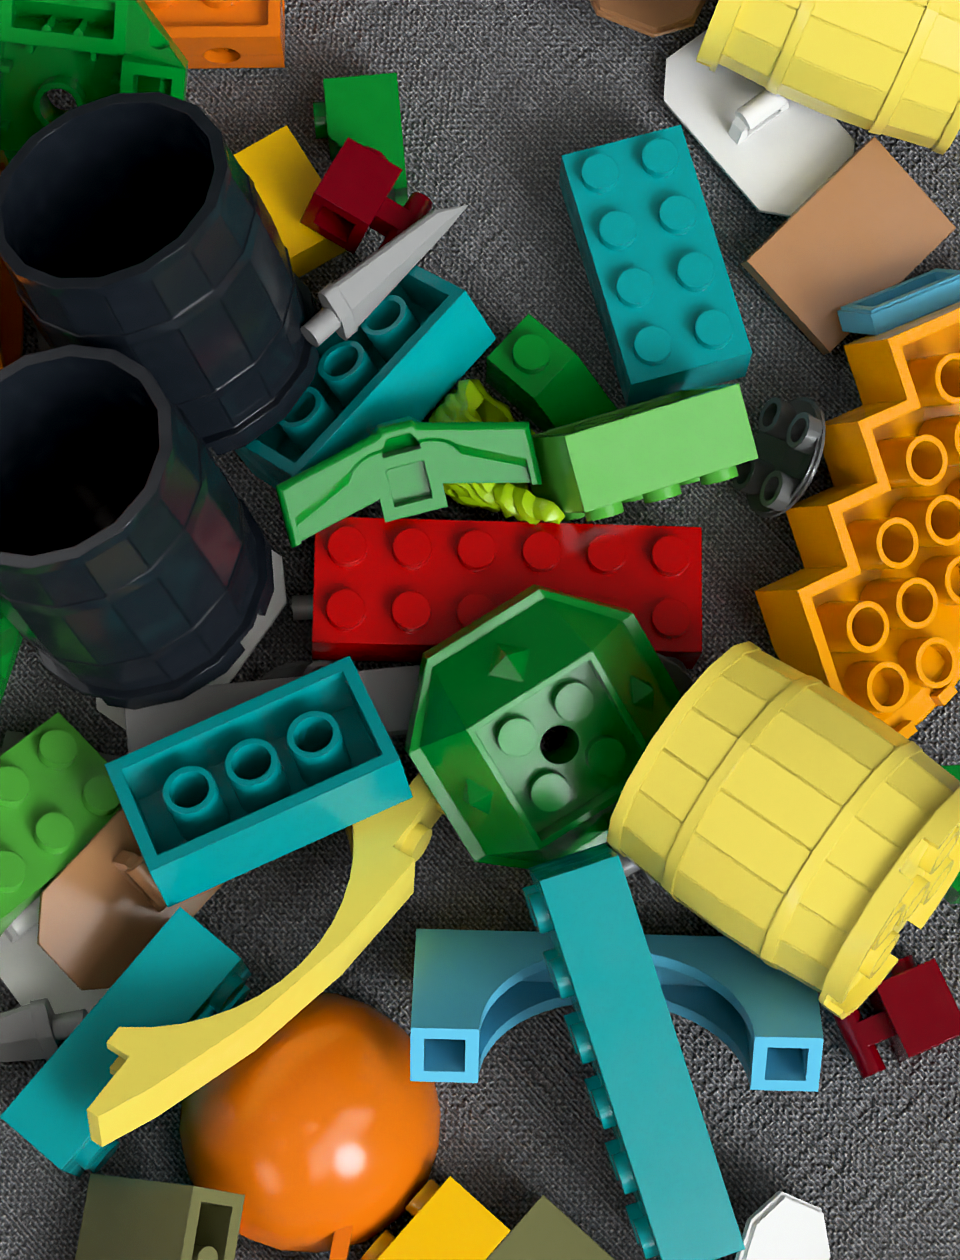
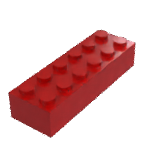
(417, 581)

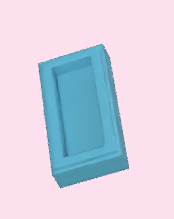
(901, 302)

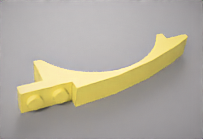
(172, 1061)

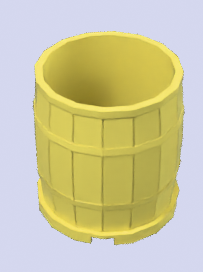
(853, 60)
(792, 823)

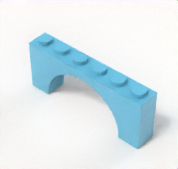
(488, 981)

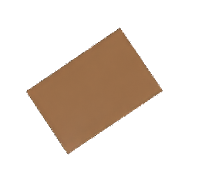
(848, 242)

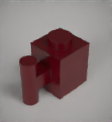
(356, 198)
(911, 1012)

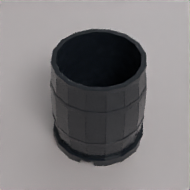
(154, 243)
(120, 532)

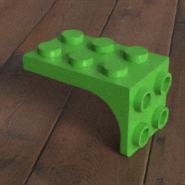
(50, 808)

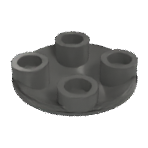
(788, 455)

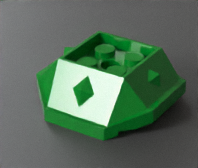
(82, 49)
(496, 693)

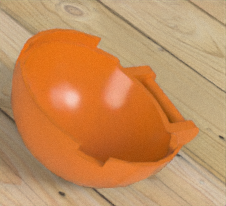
(317, 1130)

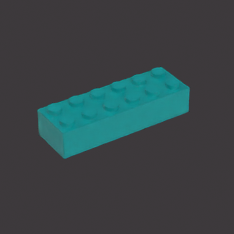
(635, 1055)

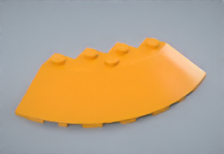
(883, 544)

